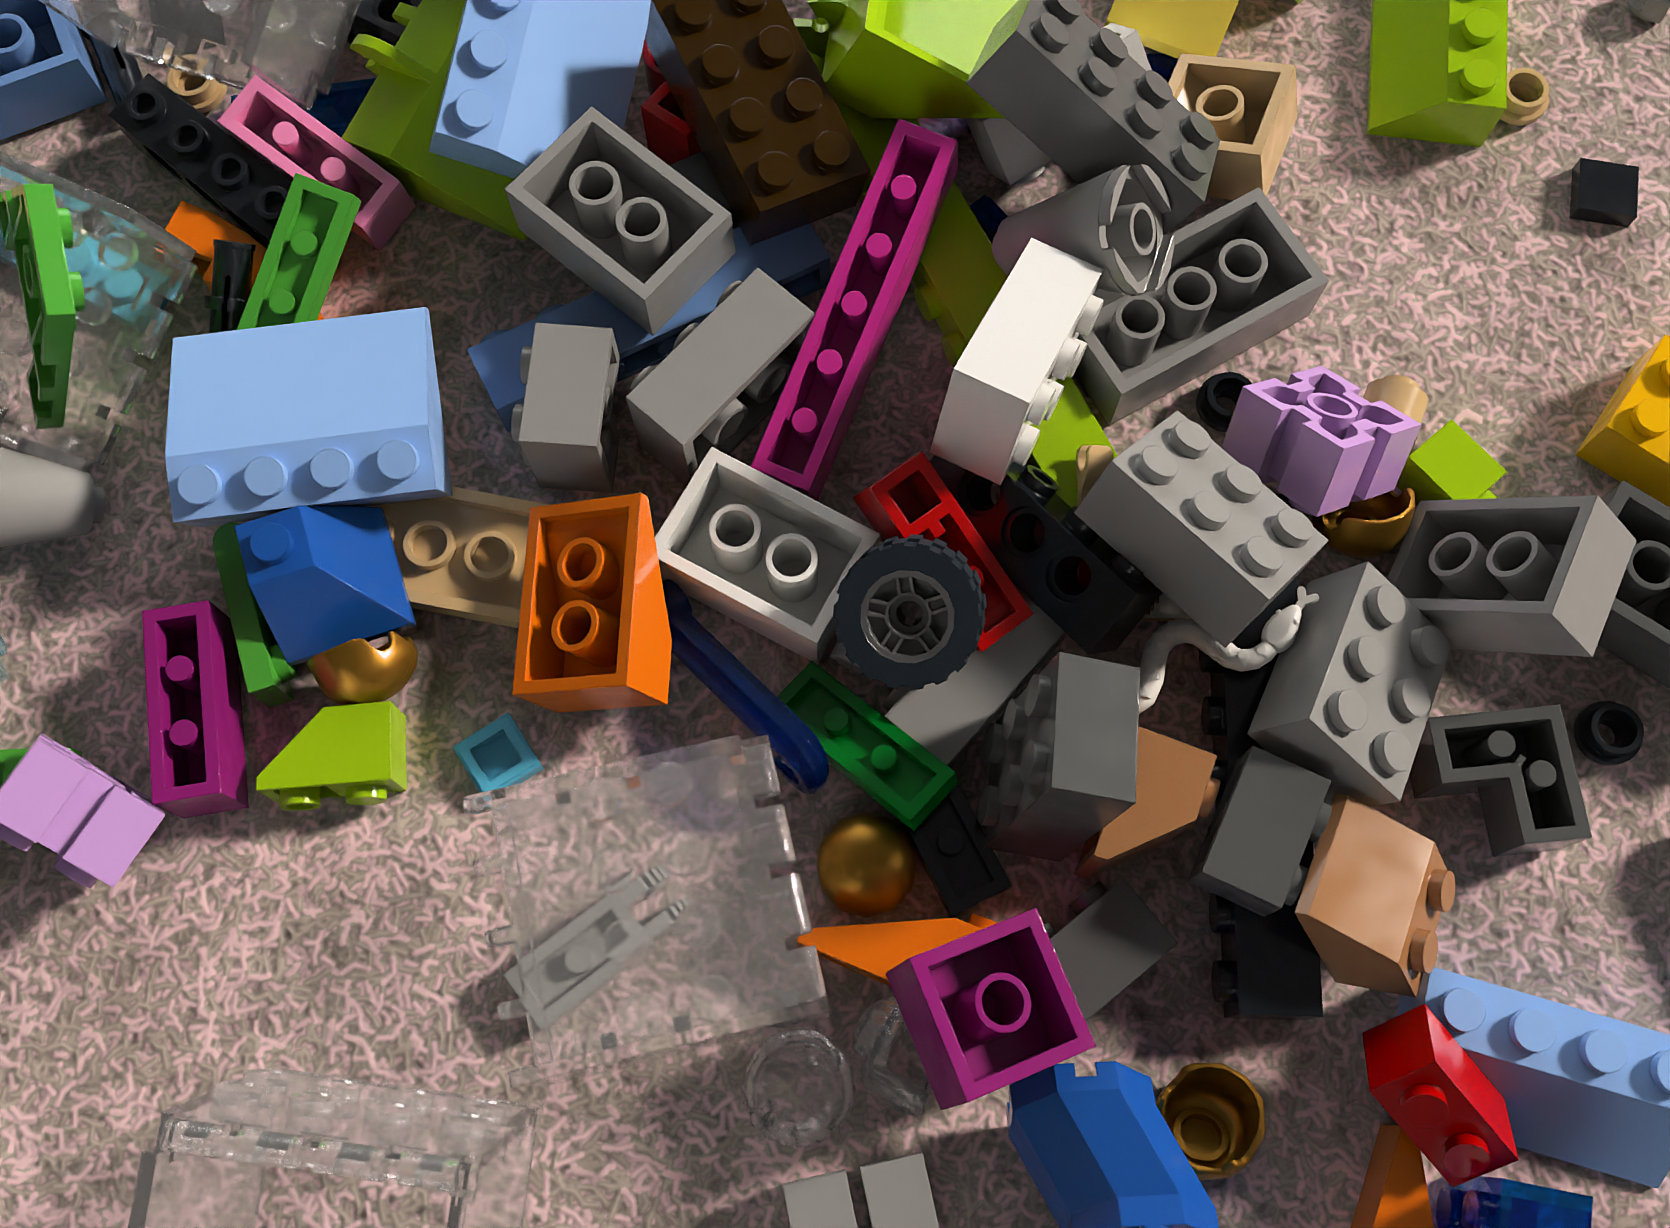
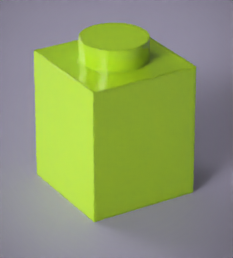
(1450, 468)

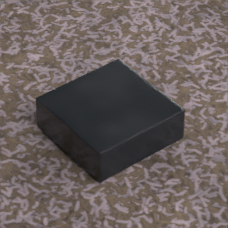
(1604, 192)

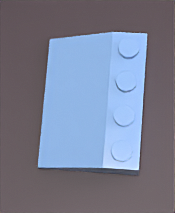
(532, 72)
(304, 418)

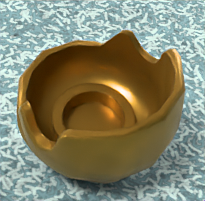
(1368, 525)
(363, 674)
(866, 864)
(1214, 1118)

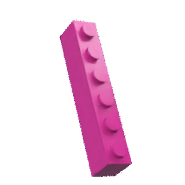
(858, 308)

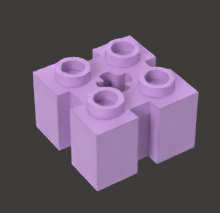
(1319, 440)
(76, 812)

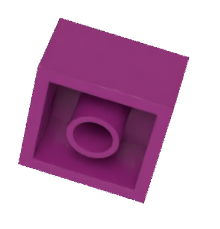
(989, 1009)

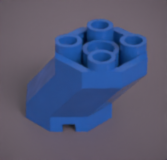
(1104, 1151)

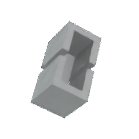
(894, 1191)

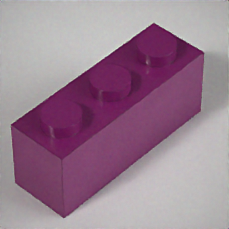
(194, 710)

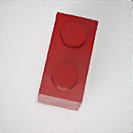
(1438, 1096)

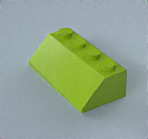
(1437, 69)

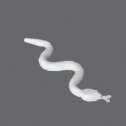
(1276, 637)

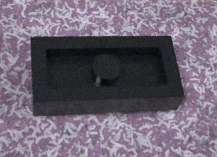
(955, 857)

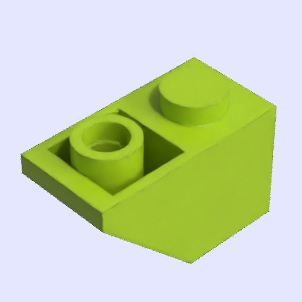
(339, 754)

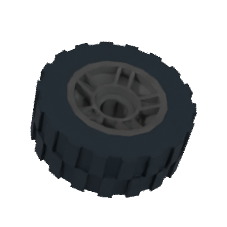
(876, 628)

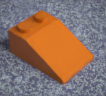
(592, 608)

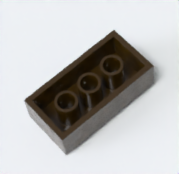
(757, 111)

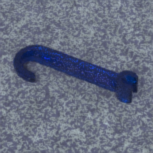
(799, 750)

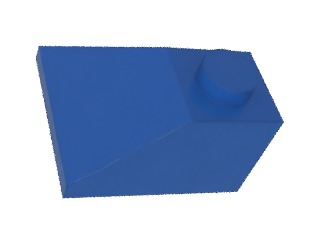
(324, 577)

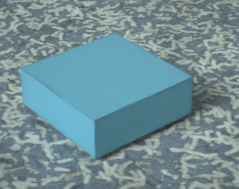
(498, 755)

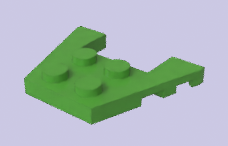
(49, 292)

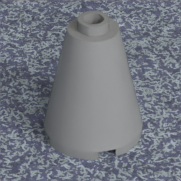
(1103, 221)
(45, 500)

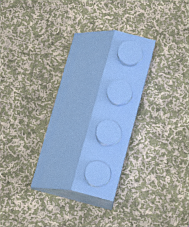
(1569, 1077)

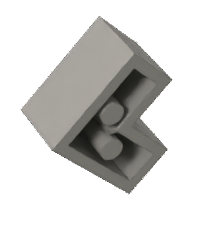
(568, 407)

